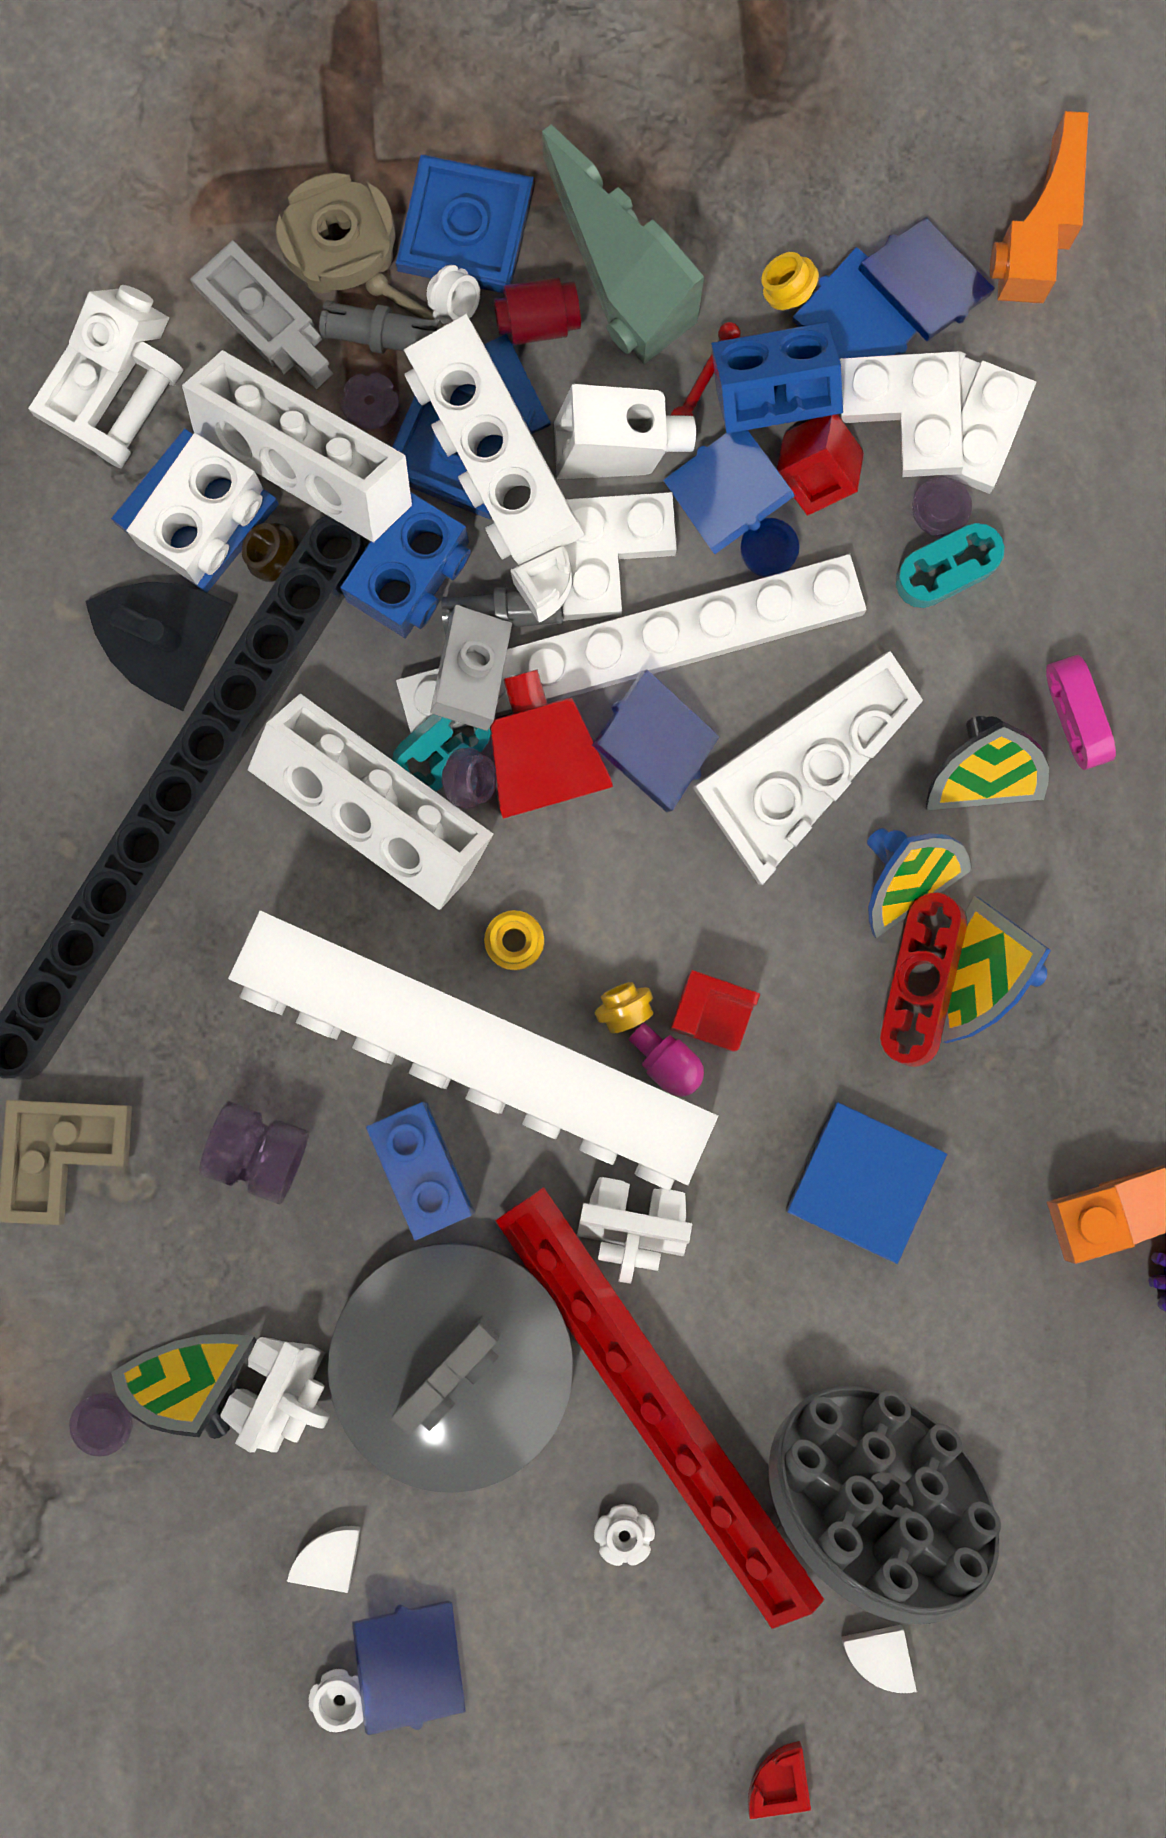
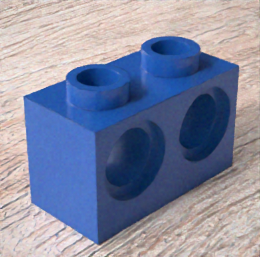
(777, 377)
(394, 560)
(420, 1170)

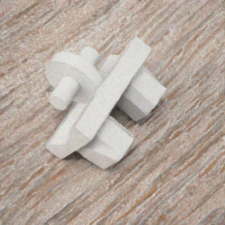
(658, 1231)
(285, 1399)

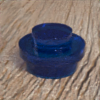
(770, 548)

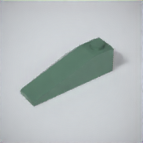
(637, 270)

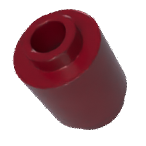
(538, 310)

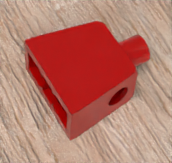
(542, 750)

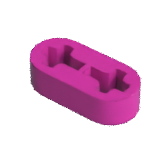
(1080, 712)

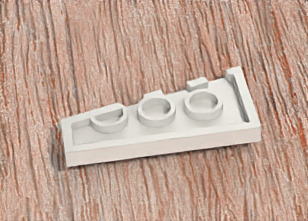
(794, 773)

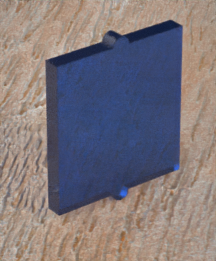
(926, 279)
(656, 741)
(408, 1667)

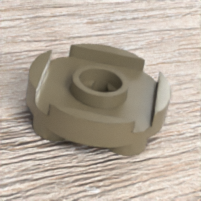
(344, 262)

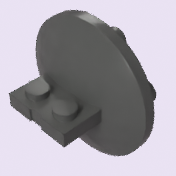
(450, 1367)
(883, 1505)

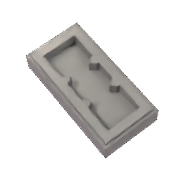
(471, 668)

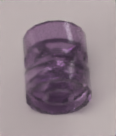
(253, 1152)

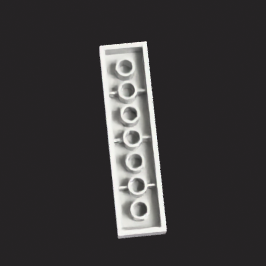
(465, 1044)

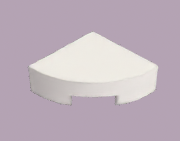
(544, 582)
(328, 1560)
(882, 1658)

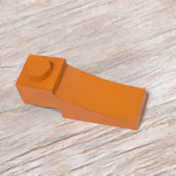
(1029, 251)
(1111, 1215)

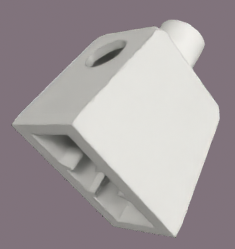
(616, 432)

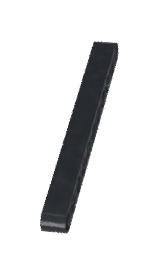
(176, 828)

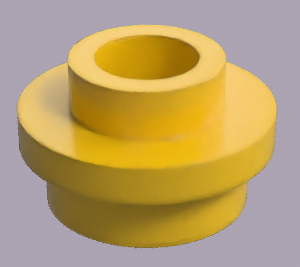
(789, 280)
(501, 926)
(624, 1007)

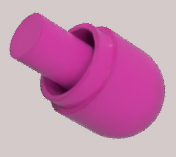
(669, 1062)

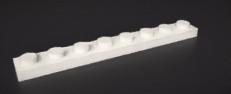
(669, 635)

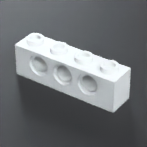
(459, 357)
(299, 445)
(369, 801)

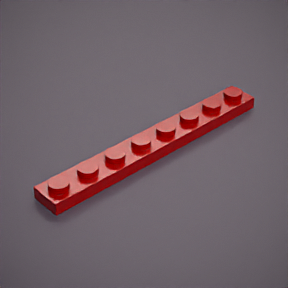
(660, 1411)

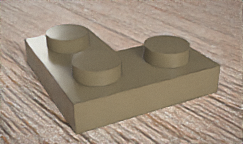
(40, 1145)

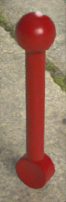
(726, 331)

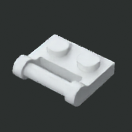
(82, 390)

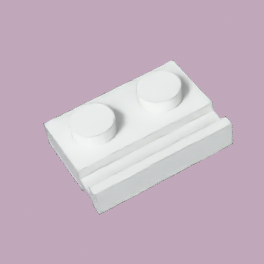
(990, 416)

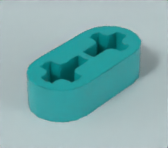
(943, 553)
(432, 737)

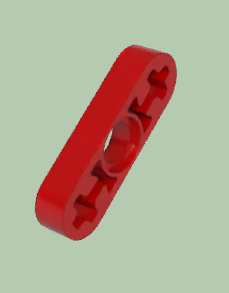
(947, 939)

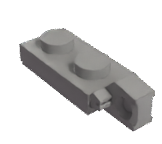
(262, 313)

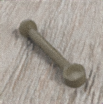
(379, 286)

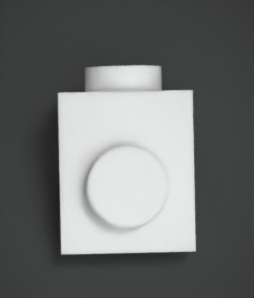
(113, 323)

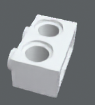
(181, 503)

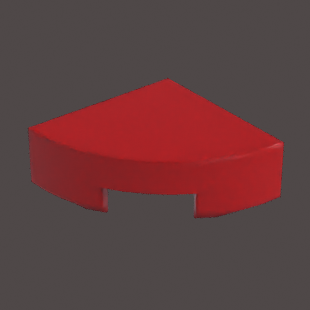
(780, 1784)

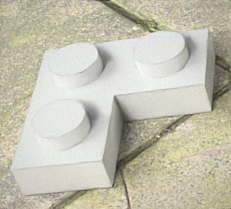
(920, 394)
(614, 531)

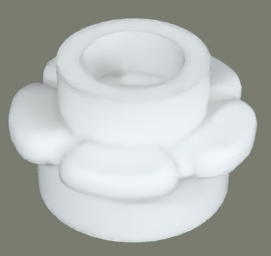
(452, 294)
(624, 1518)
(322, 1704)

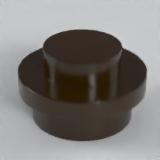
(268, 550)

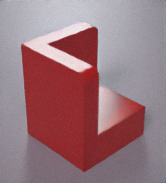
(820, 462)
(714, 1011)

